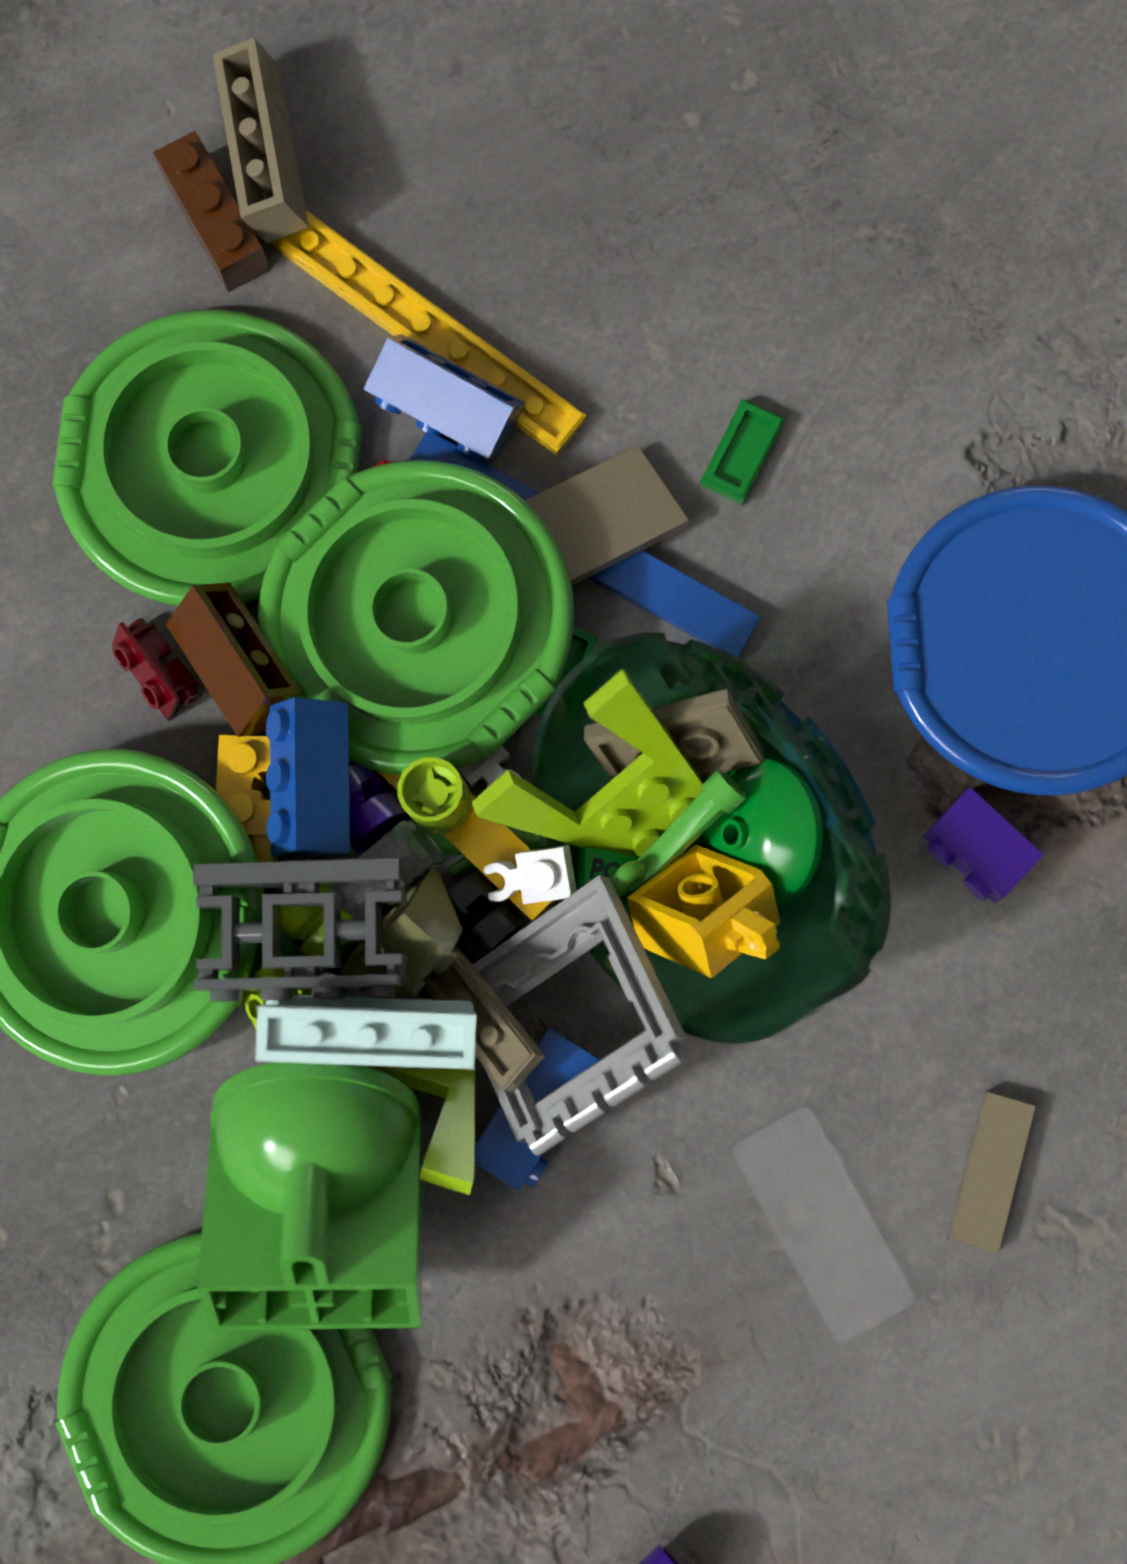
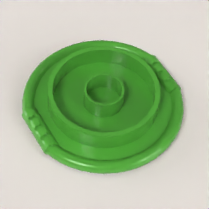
(200, 450)
(423, 609)
(106, 911)
(215, 1437)

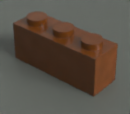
(211, 211)
(231, 656)

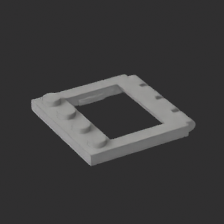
(544, 949)

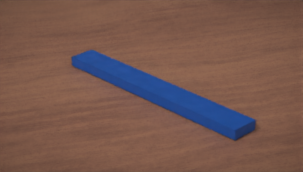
(640, 577)

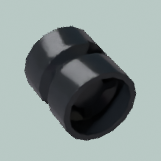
(494, 925)

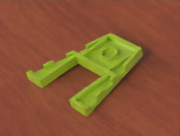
(627, 810)
(452, 1147)

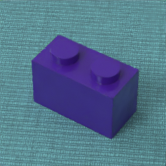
(981, 847)

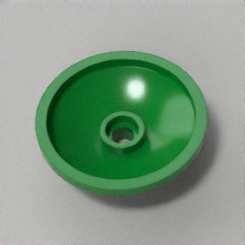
(772, 828)

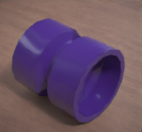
(370, 809)

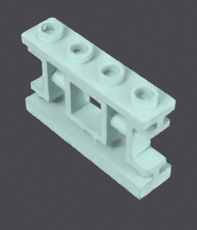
(367, 1031)

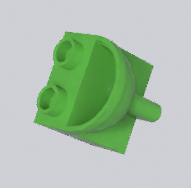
(313, 1201)

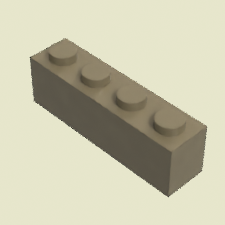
(260, 140)

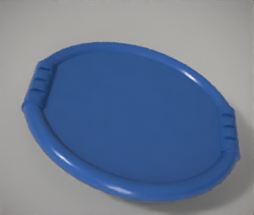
(1018, 639)

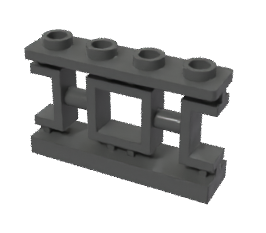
(301, 888)

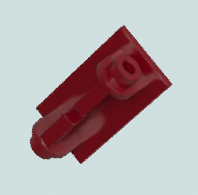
(139, 651)

